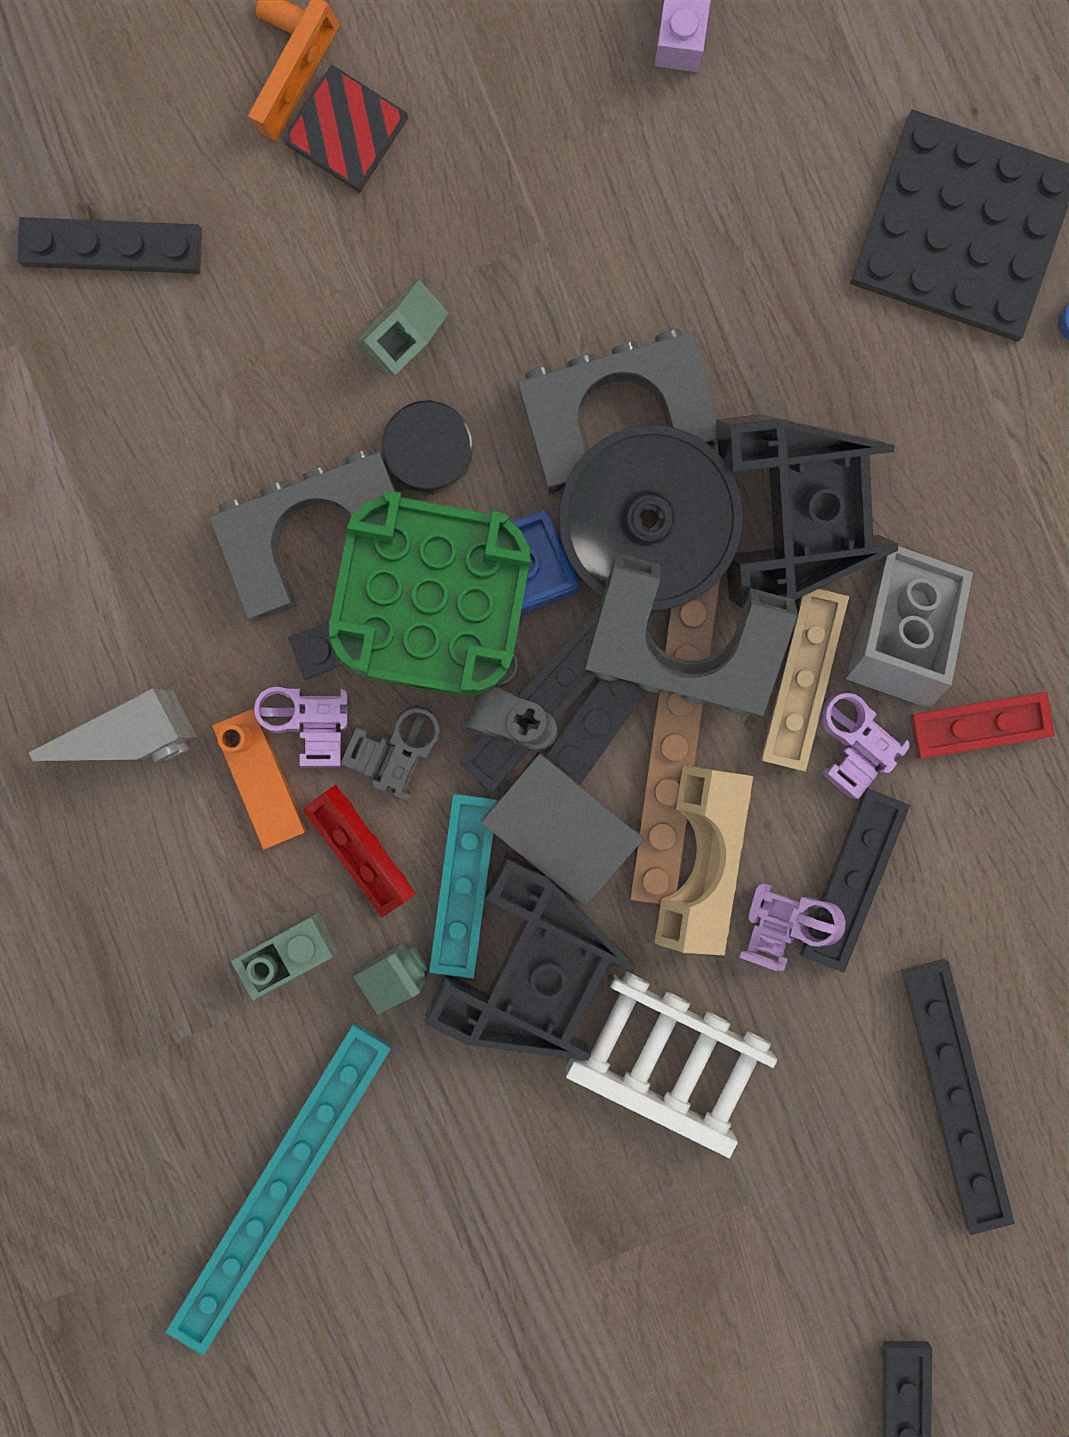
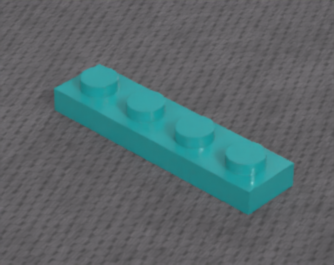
(462, 888)

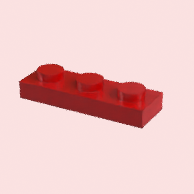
(982, 725)
(359, 851)

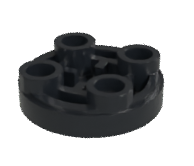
(427, 446)

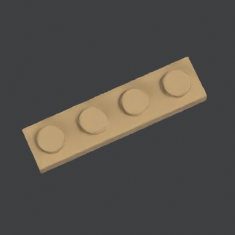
(804, 679)

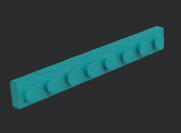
(279, 1188)

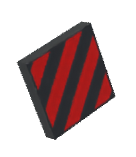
(345, 128)

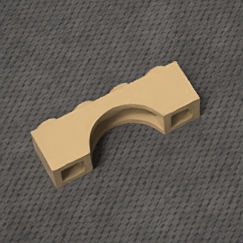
(700, 911)

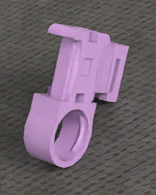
(319, 723)
(865, 750)
(779, 918)

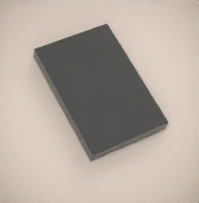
(562, 829)

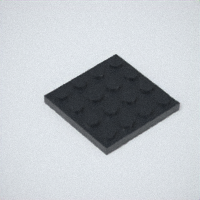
(964, 226)

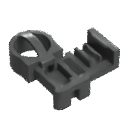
(389, 760)

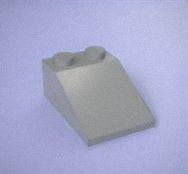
(911, 628)
(138, 729)

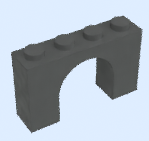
(667, 368)
(252, 529)
(735, 677)

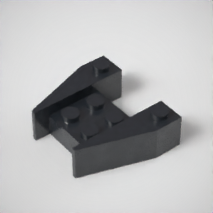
(816, 500)
(542, 979)

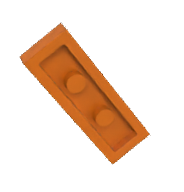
(310, 38)
(259, 779)

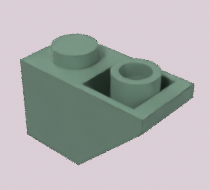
(402, 329)
(285, 956)
(392, 977)

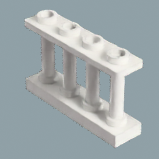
(672, 1109)

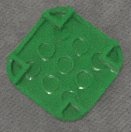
(429, 595)

